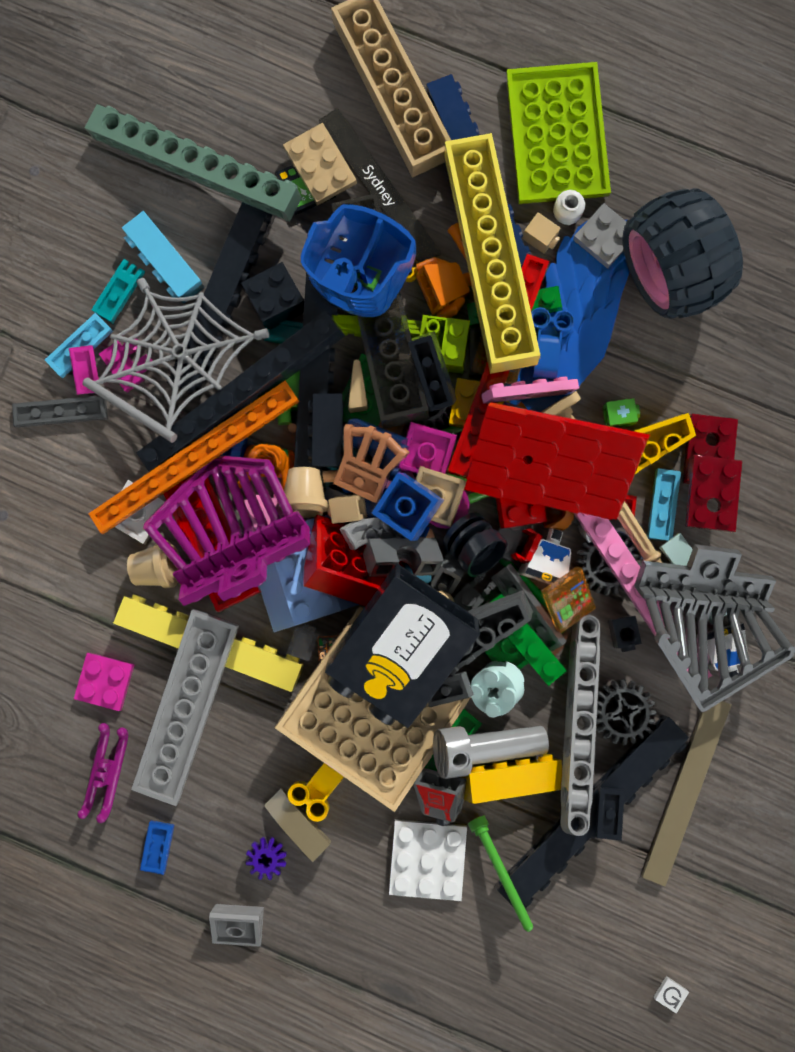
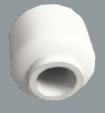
(569, 207)

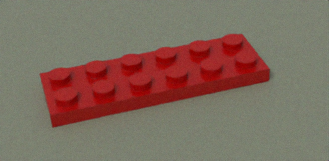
(185, 526)

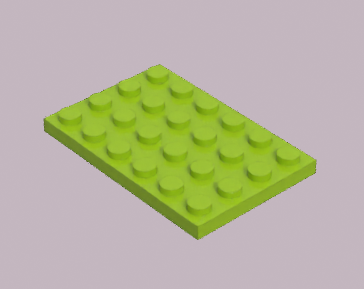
(558, 132)

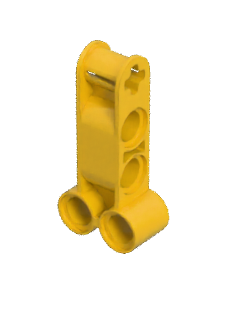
(317, 791)

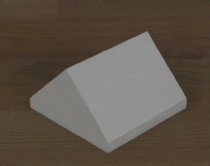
(236, 925)

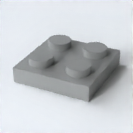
(602, 235)

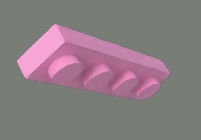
(521, 390)

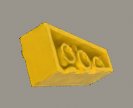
(665, 437)
(513, 779)

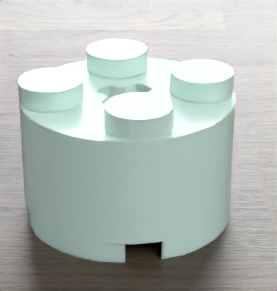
(497, 688)

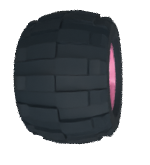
(682, 253)

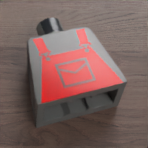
(440, 796)

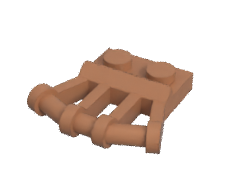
(366, 478)

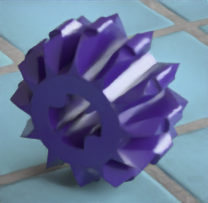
(262, 865)

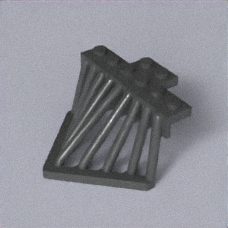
(702, 587)

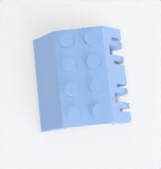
(288, 600)

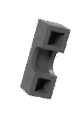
(421, 555)

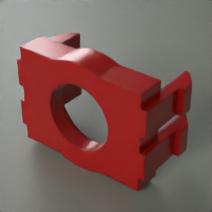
(529, 548)

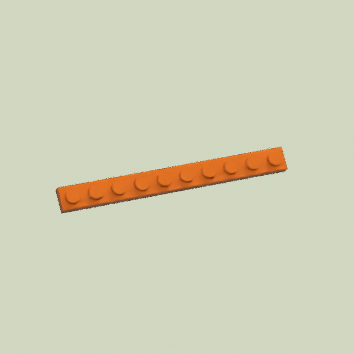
(193, 457)

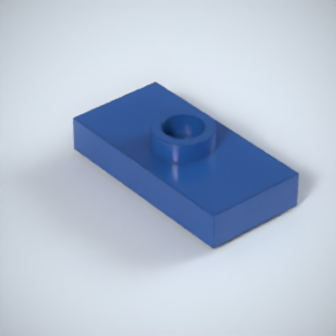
(157, 847)

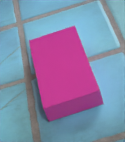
(83, 367)

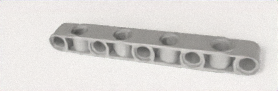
(580, 744)

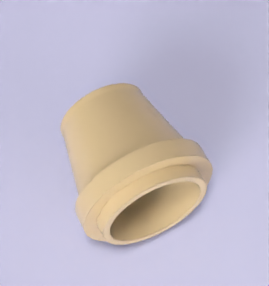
(305, 491)
(152, 568)

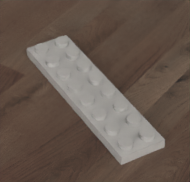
(185, 707)

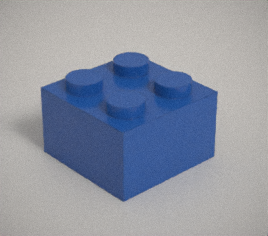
(407, 506)

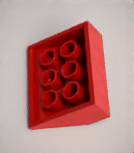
(336, 568)

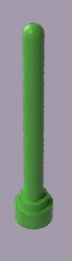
(480, 827)

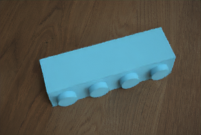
(162, 256)

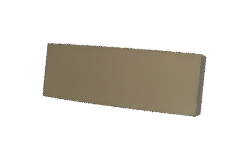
(297, 825)

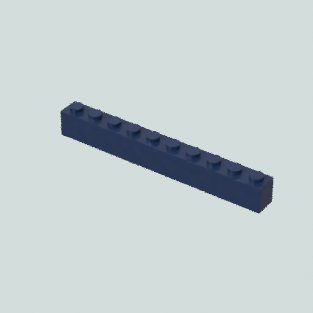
(455, 117)

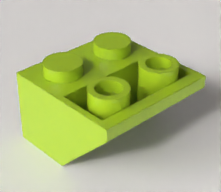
(452, 339)

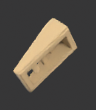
(357, 394)

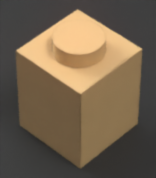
(541, 233)
(347, 508)

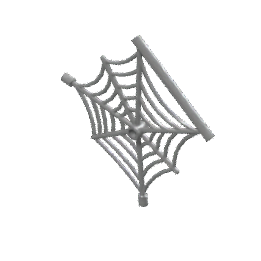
(178, 351)

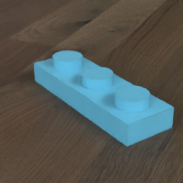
(89, 333)
(663, 504)

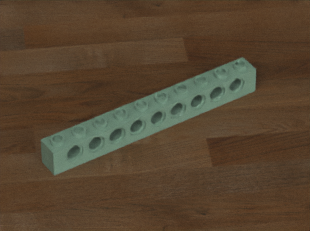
(105, 119)

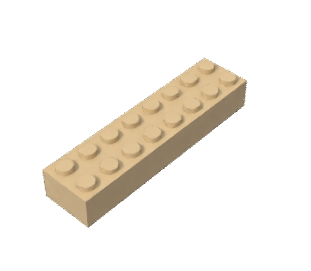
(392, 83)

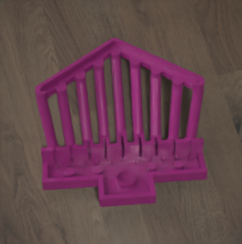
(245, 560)

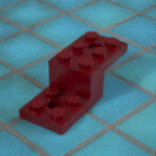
(712, 474)

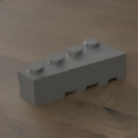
(497, 622)

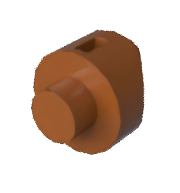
(558, 518)

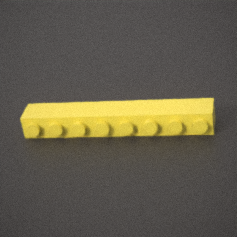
(244, 654)

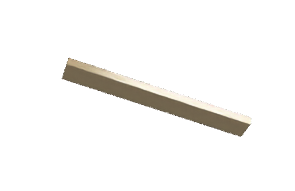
(685, 793)

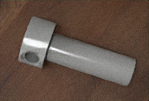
(457, 751)

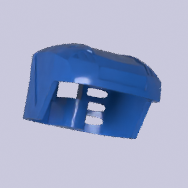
(371, 241)

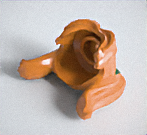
(280, 459)

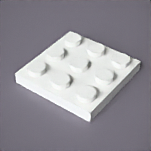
(428, 860)

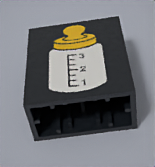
(401, 648)

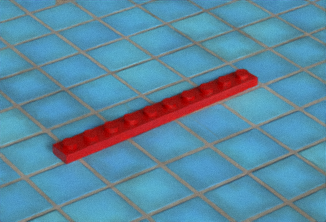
(533, 273)

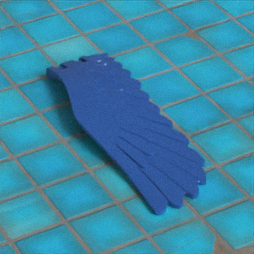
(593, 299)

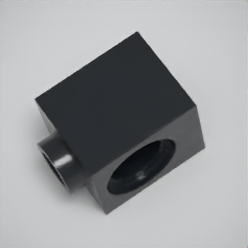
(617, 625)

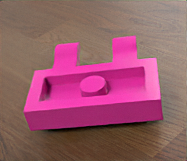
(107, 354)

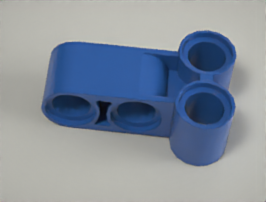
(549, 341)

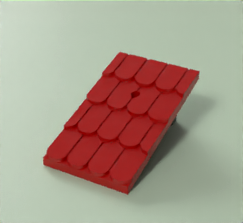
(554, 461)

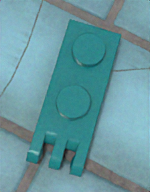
(117, 291)

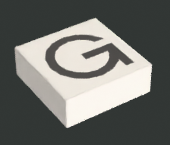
(671, 994)

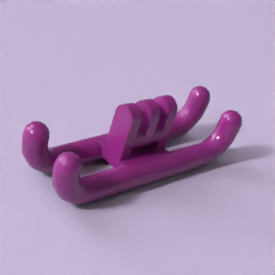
(104, 773)

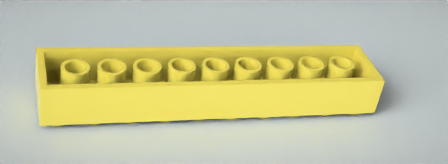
(491, 254)

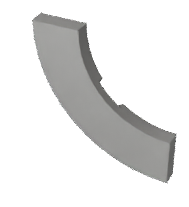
(359, 532)

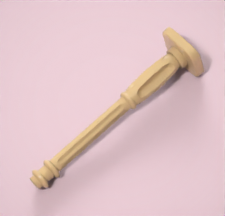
(626, 518)

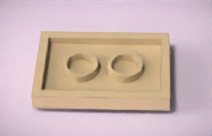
(320, 164)

